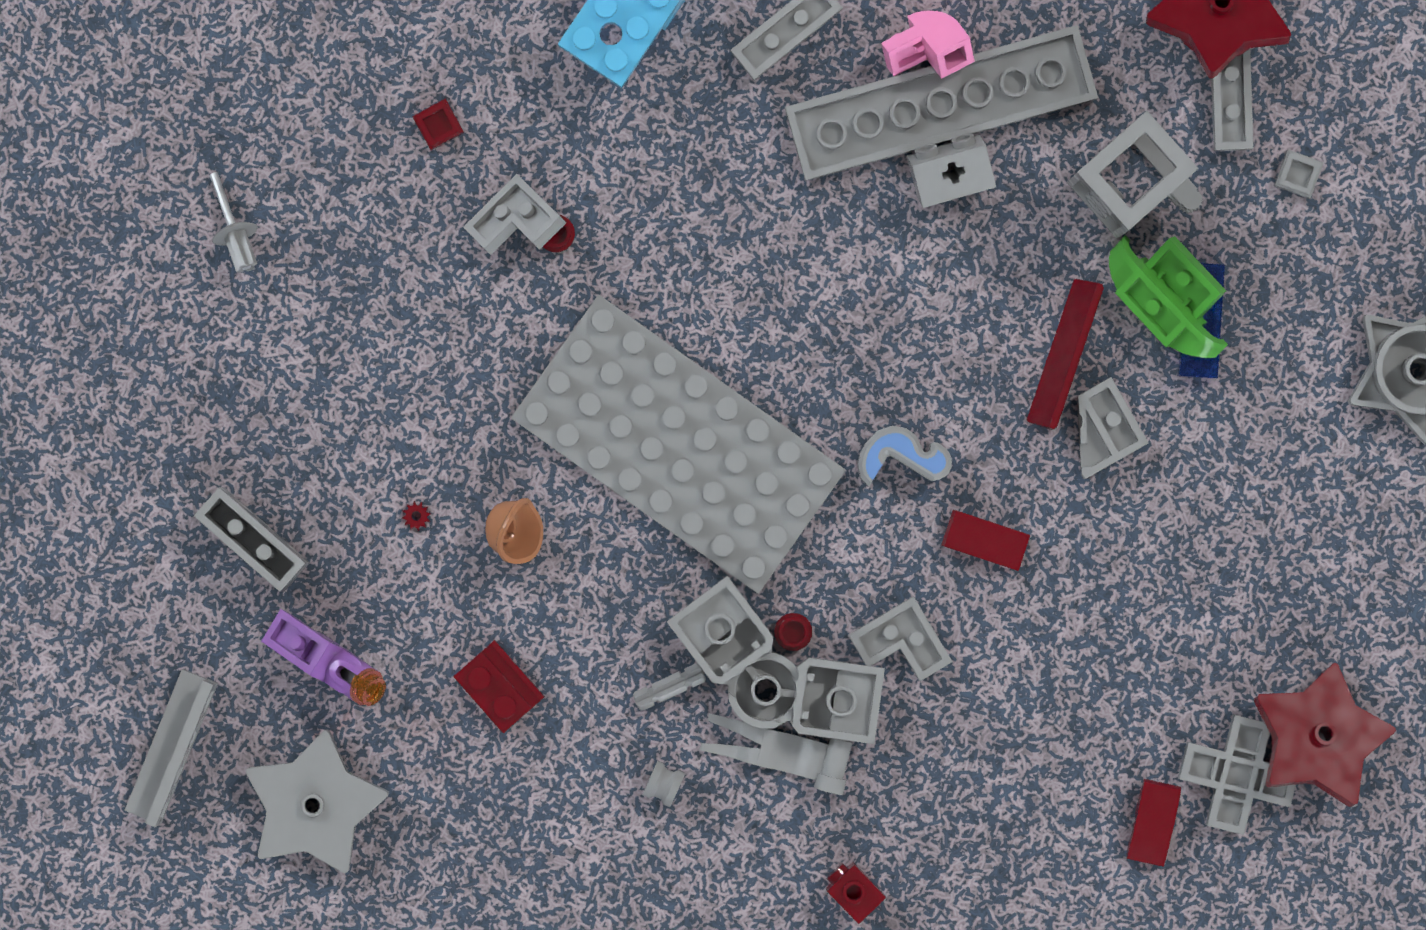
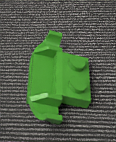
(1169, 295)

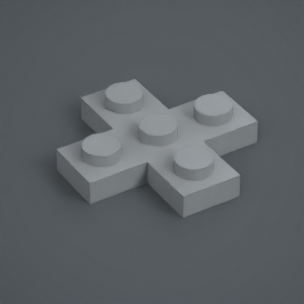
(1235, 774)

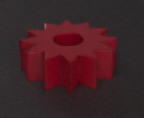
(411, 509)

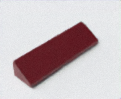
(1065, 353)

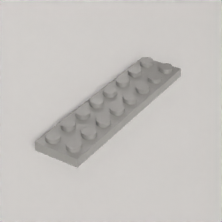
(923, 109)

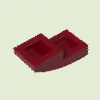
(985, 540)
(1153, 822)

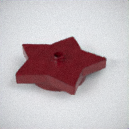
(1220, 28)
(1302, 755)

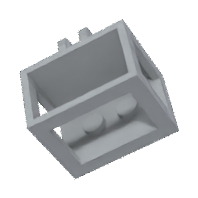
(1106, 199)

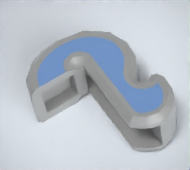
(906, 449)

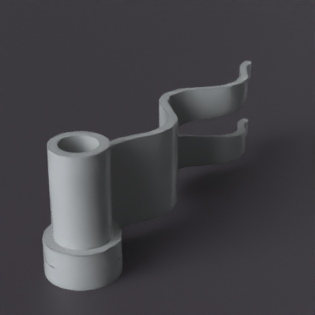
(787, 753)

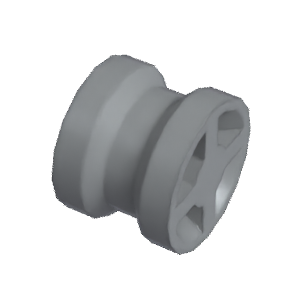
(663, 784)

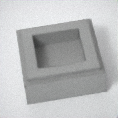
(1298, 174)

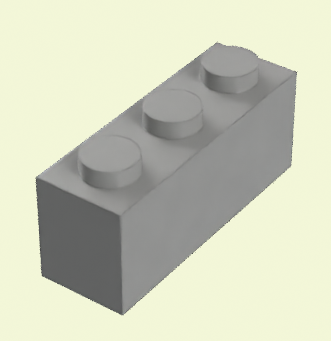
(251, 539)

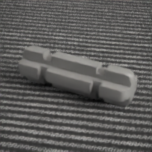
(669, 687)

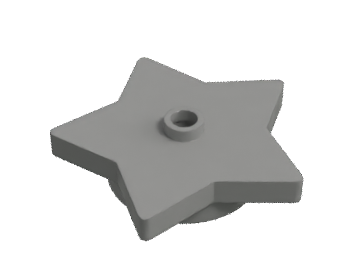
(1387, 378)
(342, 799)

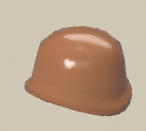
(515, 530)

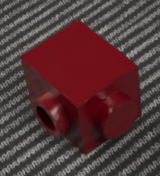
(854, 891)

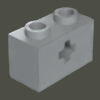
(969, 176)

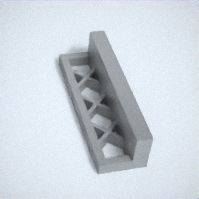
(171, 747)

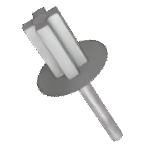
(234, 234)

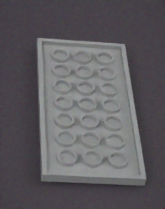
(678, 444)

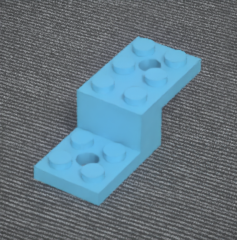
(639, 25)

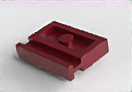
(499, 686)

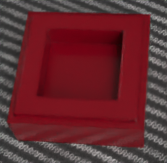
(438, 124)

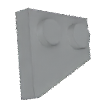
(1105, 428)

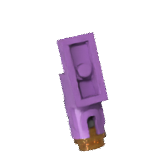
(324, 659)

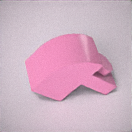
(932, 38)

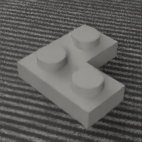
(512, 209)
(904, 629)

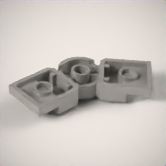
(814, 696)

